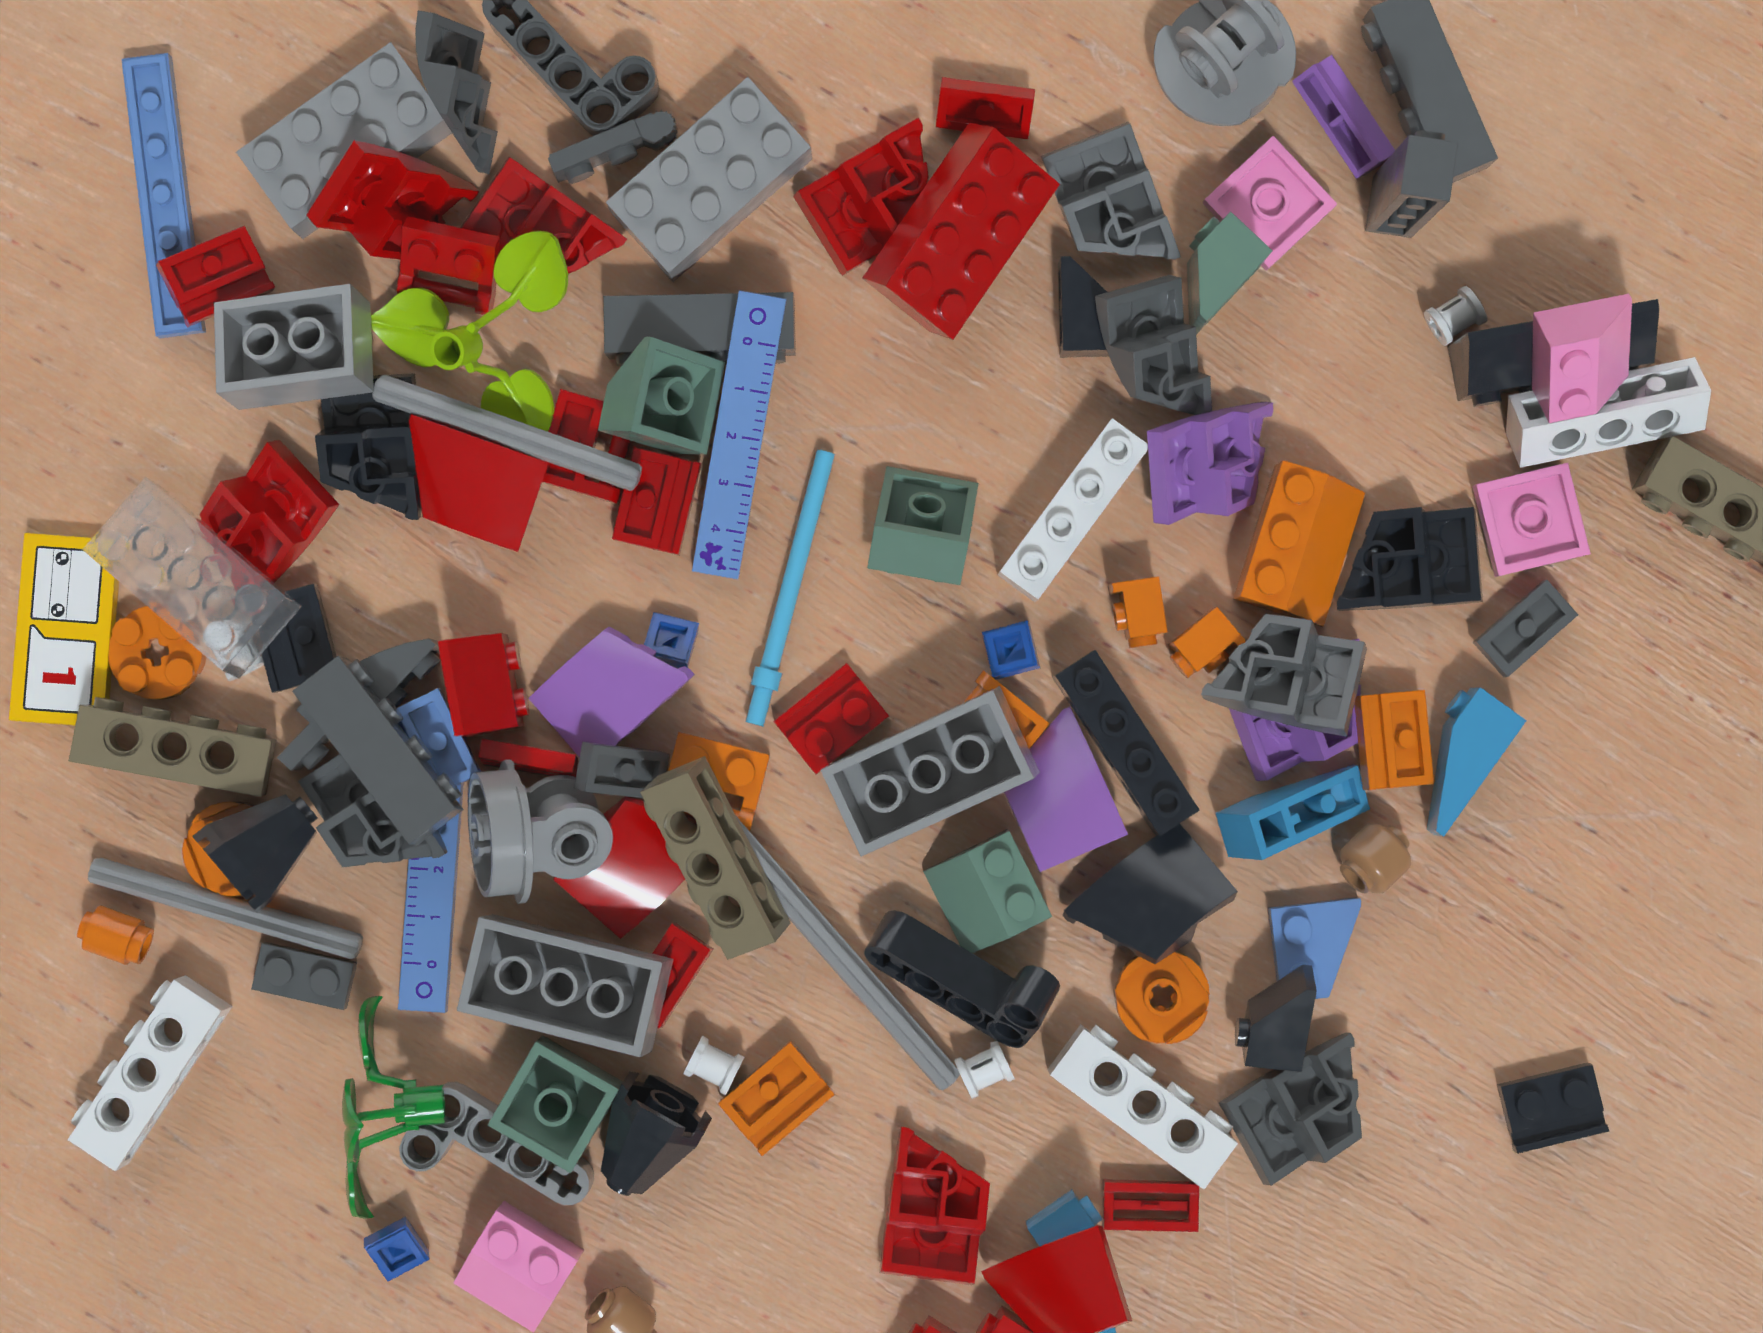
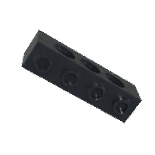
(1125, 743)

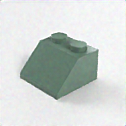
(1221, 264)
(663, 398)
(923, 525)
(987, 893)
(555, 1103)

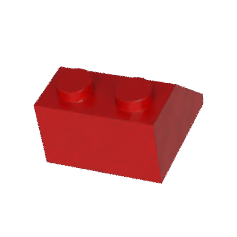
(483, 684)

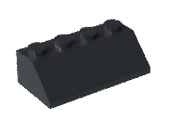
(1501, 357)

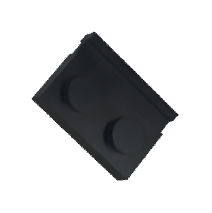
(301, 645)
(1552, 1107)

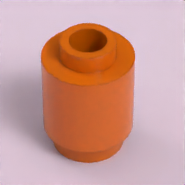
(115, 935)

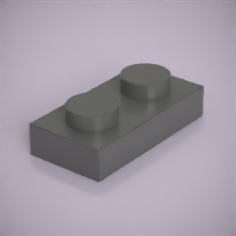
(1525, 628)
(618, 769)
(304, 975)

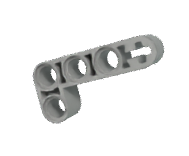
(501, 1153)

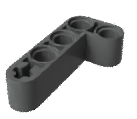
(562, 58)

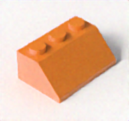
(1299, 543)

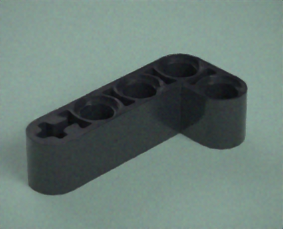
(962, 982)

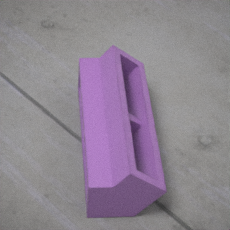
(1344, 117)

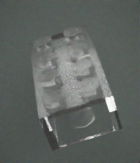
(192, 578)

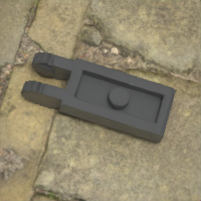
(614, 145)

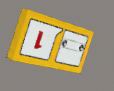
(61, 630)

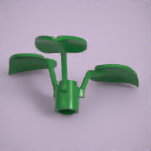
(414, 1107)

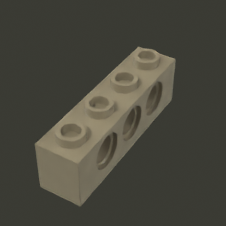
(1717, 484)
(96, 745)
(717, 833)

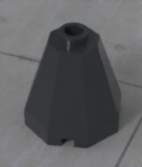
(260, 846)
(649, 1133)

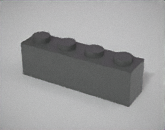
(1427, 80)
(1412, 184)
(685, 320)
(378, 749)

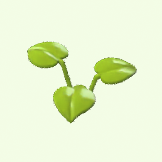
(417, 321)

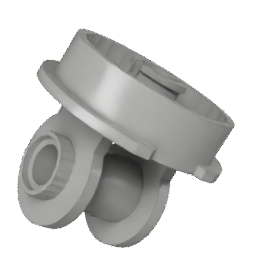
(1224, 59)
(532, 831)

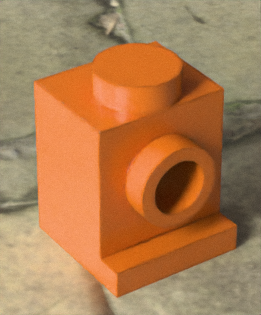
(1139, 610)
(1205, 643)

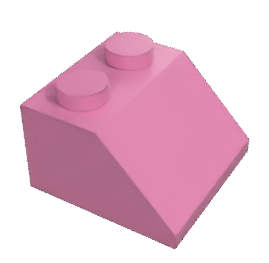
(1580, 356)
(518, 1266)

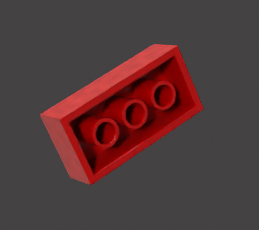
(961, 230)

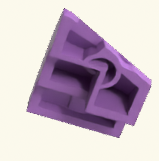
(1206, 462)
(607, 690)
(1278, 746)
(1068, 802)

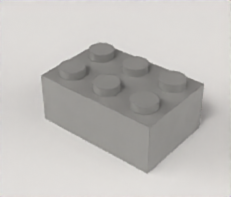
(293, 347)

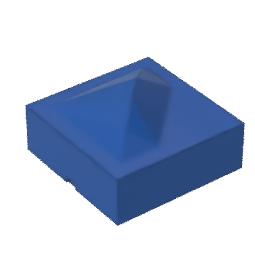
(672, 639)
(1011, 650)
(396, 1249)

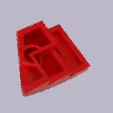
(378, 190)
(866, 197)
(525, 203)
(474, 483)
(270, 510)
(633, 876)
(932, 1215)
(1064, 1285)

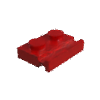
(214, 272)
(660, 504)
(831, 718)

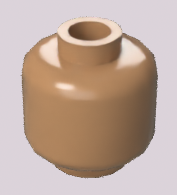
(1375, 858)
(620, 1312)

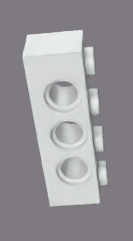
(1645, 407)
(1073, 510)
(115, 1140)
(1195, 1158)

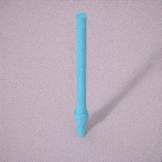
(766, 677)

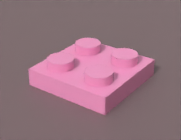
(1272, 199)
(1531, 519)

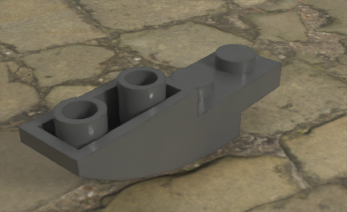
(391, 671)

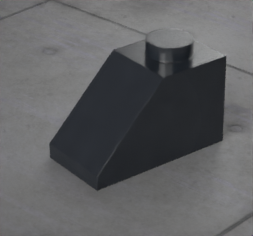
(1078, 315)
(1278, 1022)

